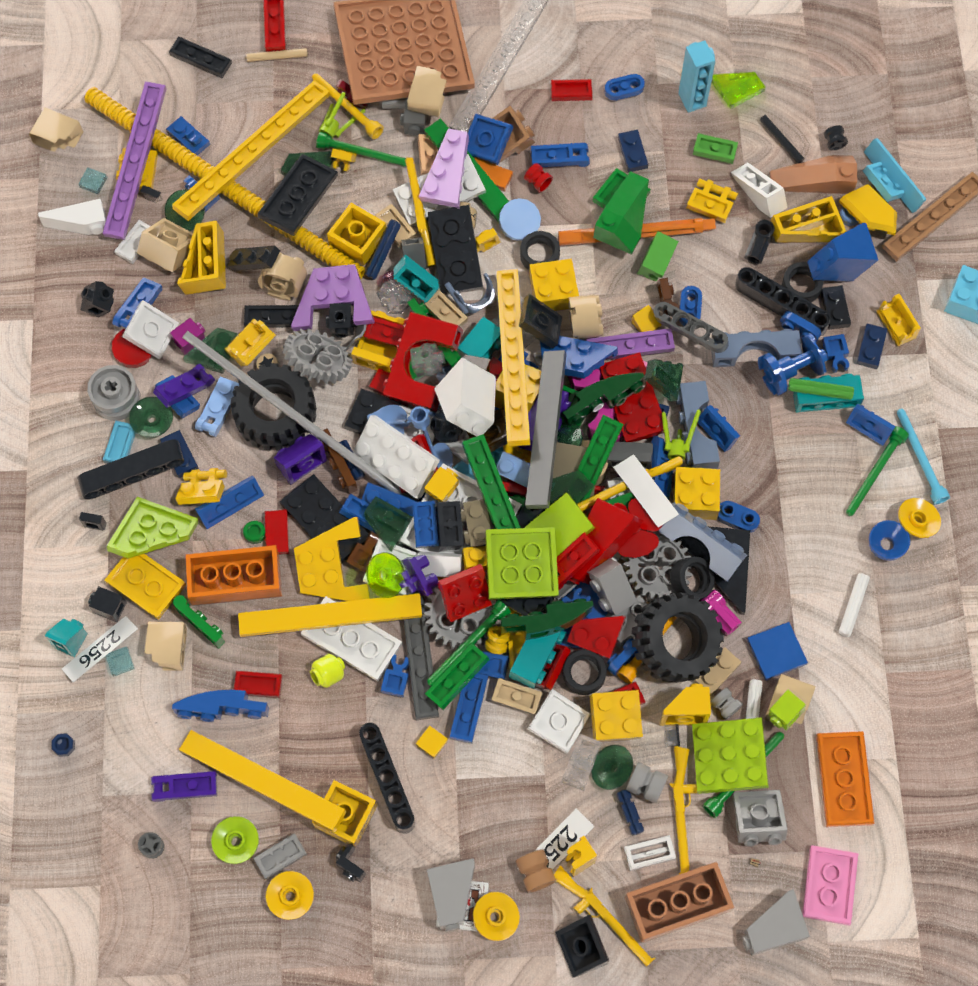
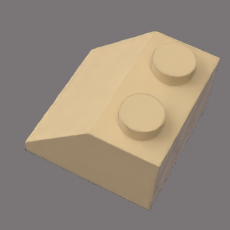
(165, 244)

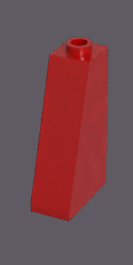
(611, 531)

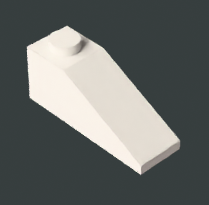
(762, 190)
(78, 218)

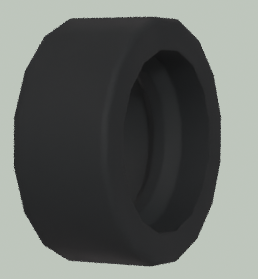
(539, 237)
(802, 268)
(706, 577)
(584, 689)

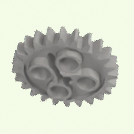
(330, 364)
(658, 584)
(447, 633)

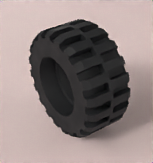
(278, 432)
(704, 632)

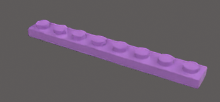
(134, 161)

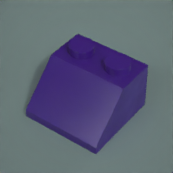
(300, 458)

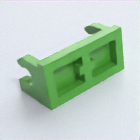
(657, 256)

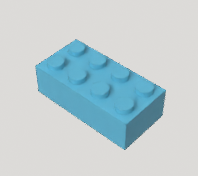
(964, 295)

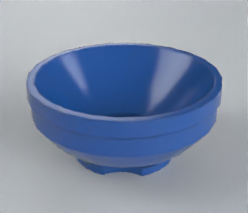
(895, 533)

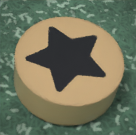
(266, 359)

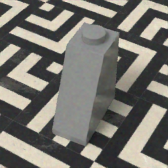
(451, 892)
(777, 926)

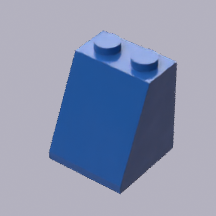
(844, 256)

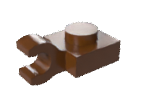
(665, 292)
(362, 553)

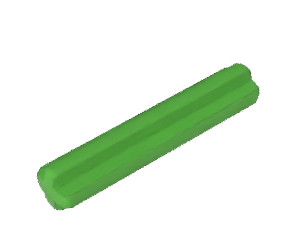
(821, 388)

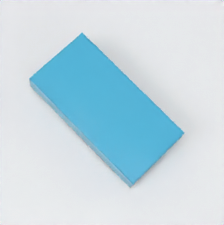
(119, 442)

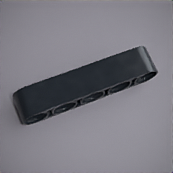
(778, 292)
(130, 469)
(392, 787)

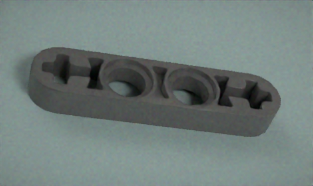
(692, 325)

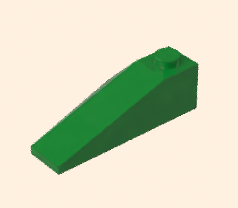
(624, 215)

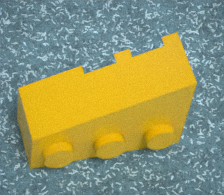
(809, 223)
(206, 260)

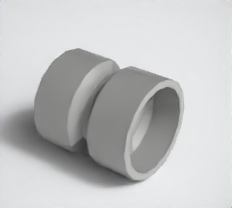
(647, 782)

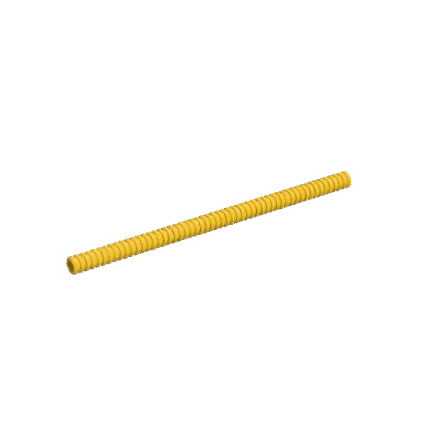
(200, 168)

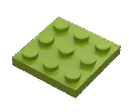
(521, 563)
(730, 755)

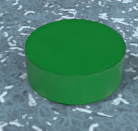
(254, 532)

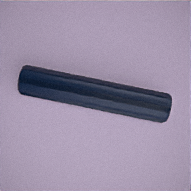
(382, 249)

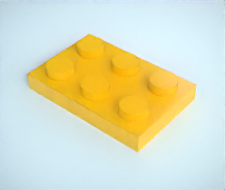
(146, 583)

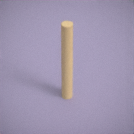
(277, 55)

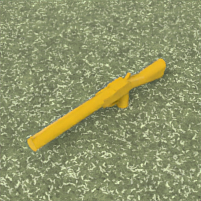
(420, 213)
(608, 493)
(681, 758)
(590, 899)

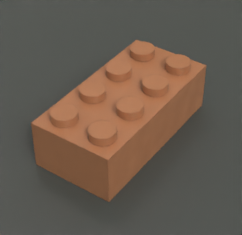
(679, 902)

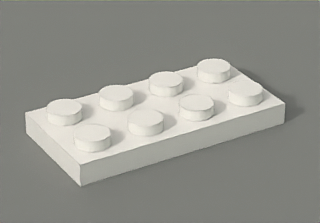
(471, 188)
(396, 456)
(358, 645)

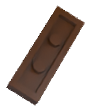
(337, 462)

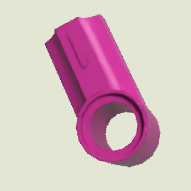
(725, 615)

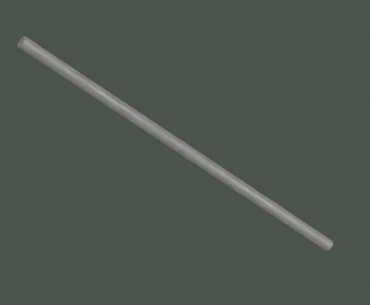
(289, 411)

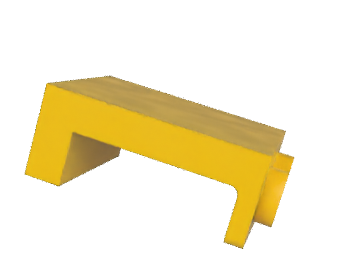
(374, 353)

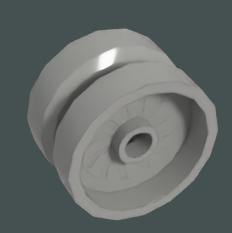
(113, 392)

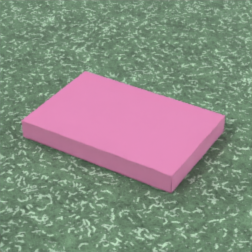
(830, 885)

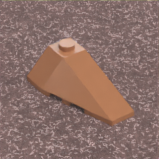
(820, 175)

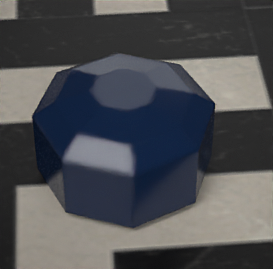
(63, 745)

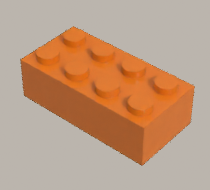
(233, 575)

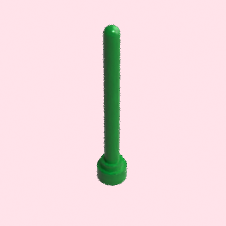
(325, 141)
(896, 438)
(499, 611)
(715, 805)

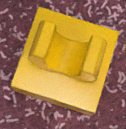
(343, 156)

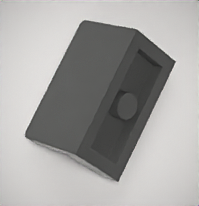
(624, 450)

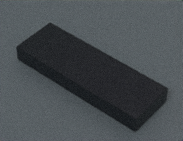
(200, 57)
(271, 315)

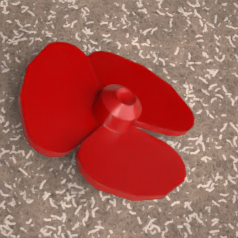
(641, 541)

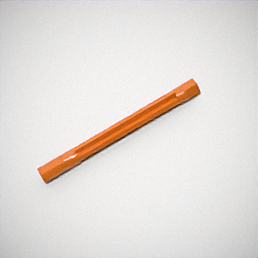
(669, 228)

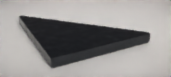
(736, 587)

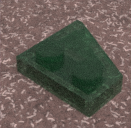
(218, 341)
(665, 377)

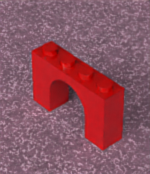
(418, 331)

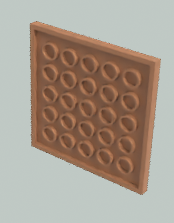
(392, 37)

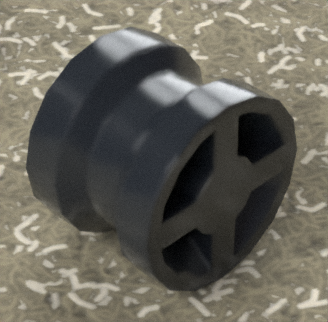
(835, 137)

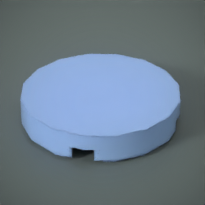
(519, 219)

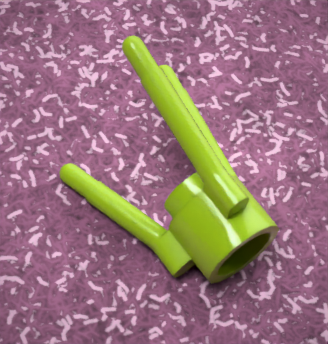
(331, 125)
(677, 446)

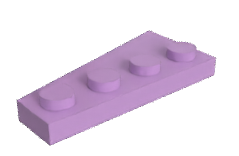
(445, 176)

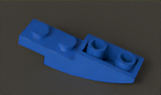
(212, 703)

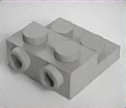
(759, 817)

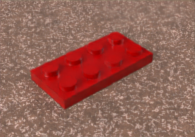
(640, 411)

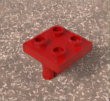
(465, 592)

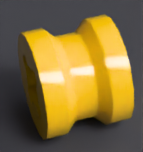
(496, 640)

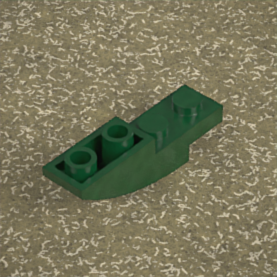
(609, 390)
(557, 618)

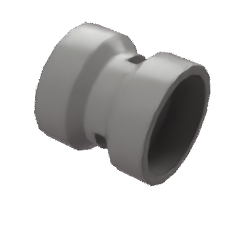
(726, 703)

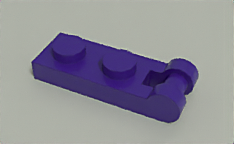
(183, 386)
(184, 786)

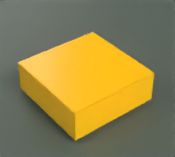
(431, 742)

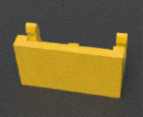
(898, 320)
(249, 342)
(582, 854)

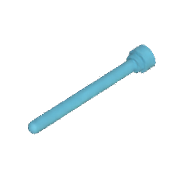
(938, 493)

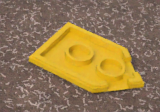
(871, 209)

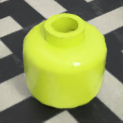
(327, 670)

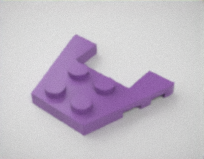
(329, 287)

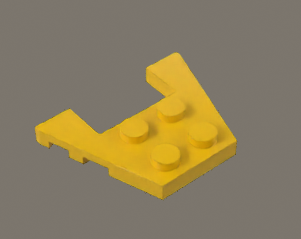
(321, 567)

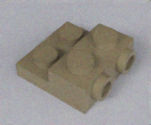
(477, 521)

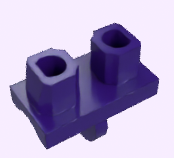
(415, 578)

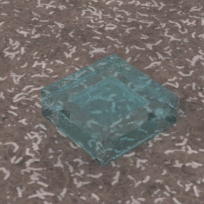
(92, 180)
(120, 661)

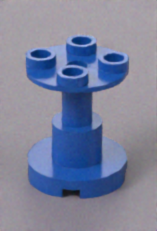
(785, 368)

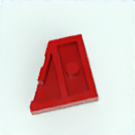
(597, 634)

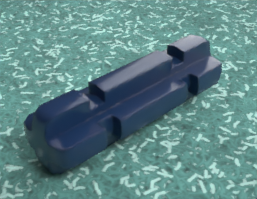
(355, 471)
(630, 812)

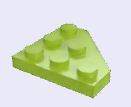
(150, 528)

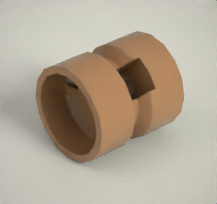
(536, 871)

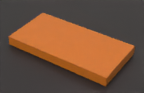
(845, 779)

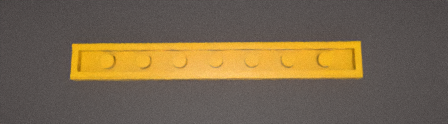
(329, 615)
(263, 781)

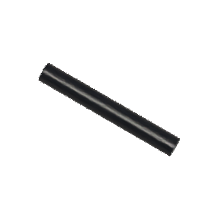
(782, 139)

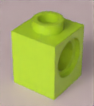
(786, 710)

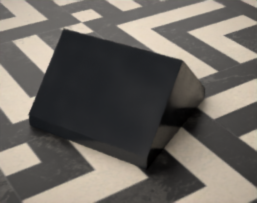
(582, 946)

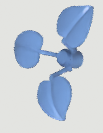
(419, 416)

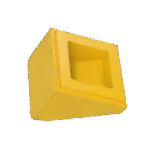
(645, 320)

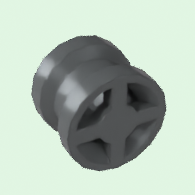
(148, 841)

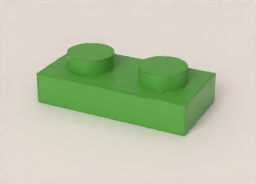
(715, 148)

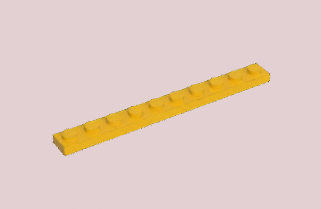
(250, 150)
(513, 359)

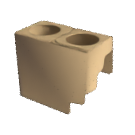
(426, 92)
(55, 130)
(167, 644)
(801, 689)

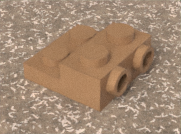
(520, 136)

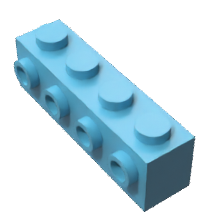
(696, 75)

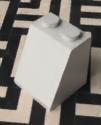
(468, 397)

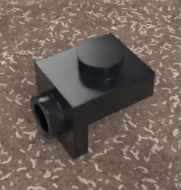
(349, 869)

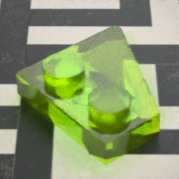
(738, 87)

